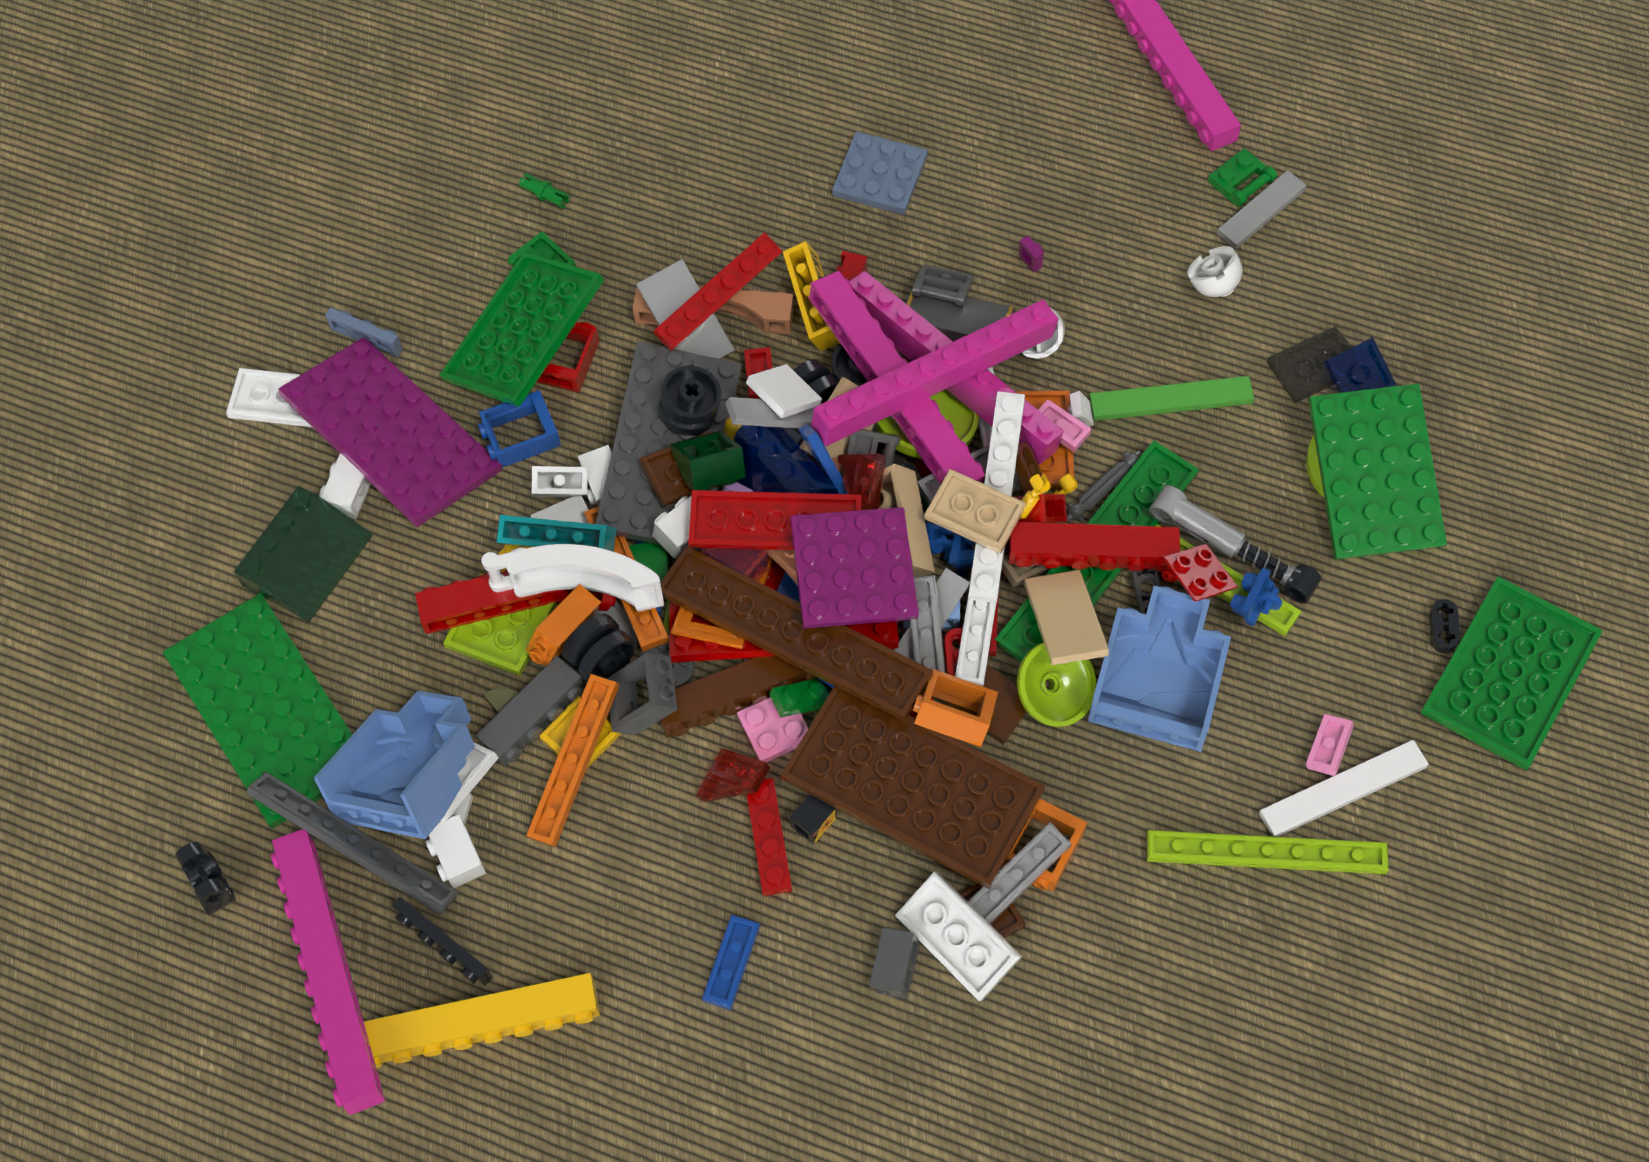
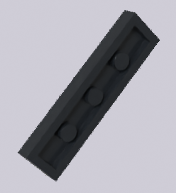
(450, 950)

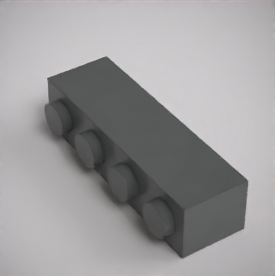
(531, 711)

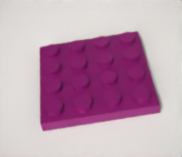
(853, 567)

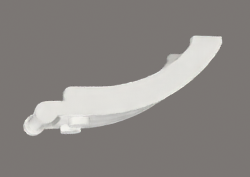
(567, 566)

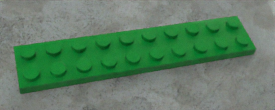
(1124, 506)

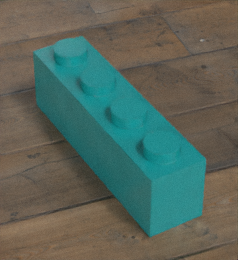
(541, 532)

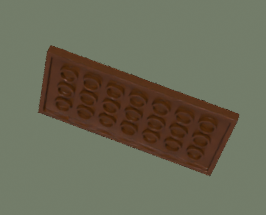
(914, 785)

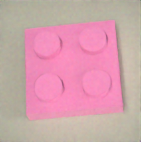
(768, 732)

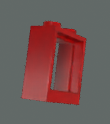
(569, 378)

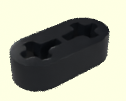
(1450, 625)

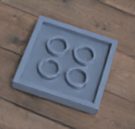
(880, 173)

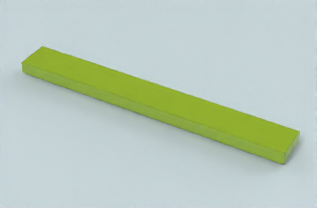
(1267, 852)

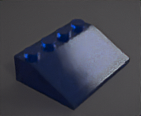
(777, 463)

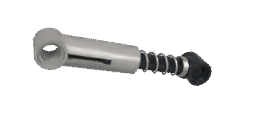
(1174, 508)

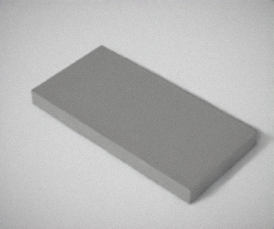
(669, 291)

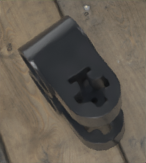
(205, 877)

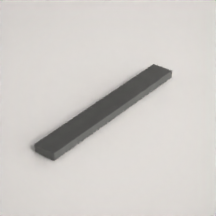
(353, 843)

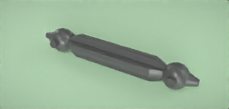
(1102, 486)

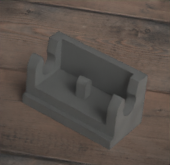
(895, 963)

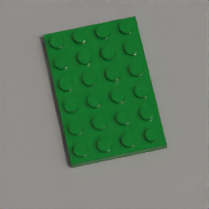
(521, 328)
(1377, 471)
(1512, 673)

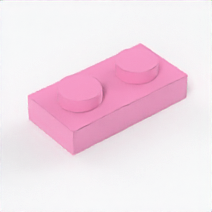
(1074, 430)
(1329, 745)

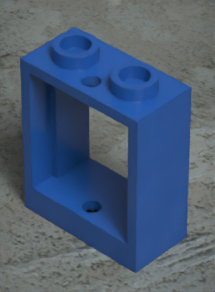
(506, 413)

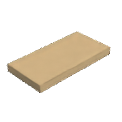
(1066, 617)

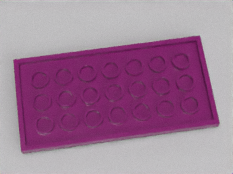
(390, 431)

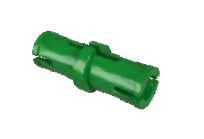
(544, 190)

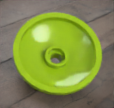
(1069, 690)

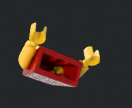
(1046, 507)

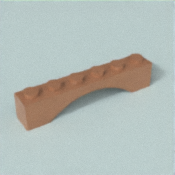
(766, 310)

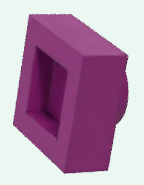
(1031, 253)

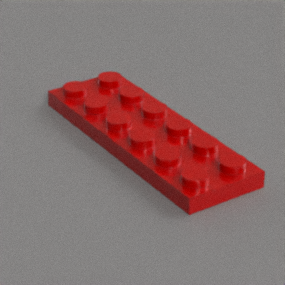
(756, 518)

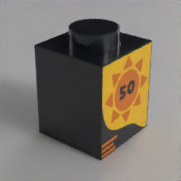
(812, 818)

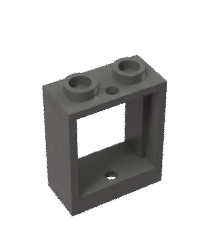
(625, 711)

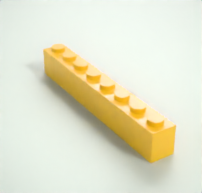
(483, 1019)

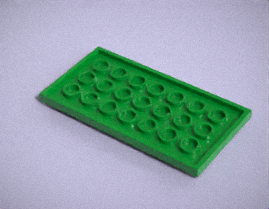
(260, 699)

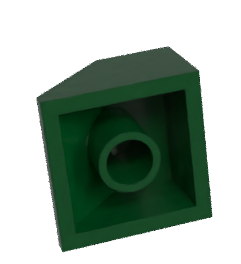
(709, 460)

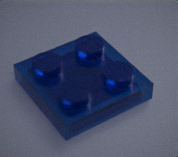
(1360, 368)

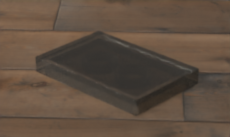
(1303, 367)

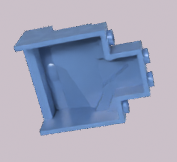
(1161, 671)
(400, 766)

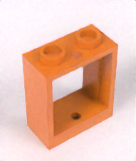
(556, 629)
(951, 720)
(1066, 824)

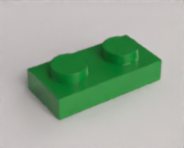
(799, 697)

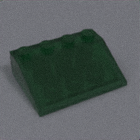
(302, 554)

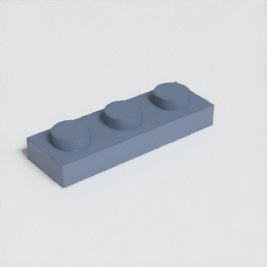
(347, 325)

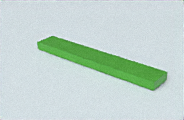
(1171, 398)

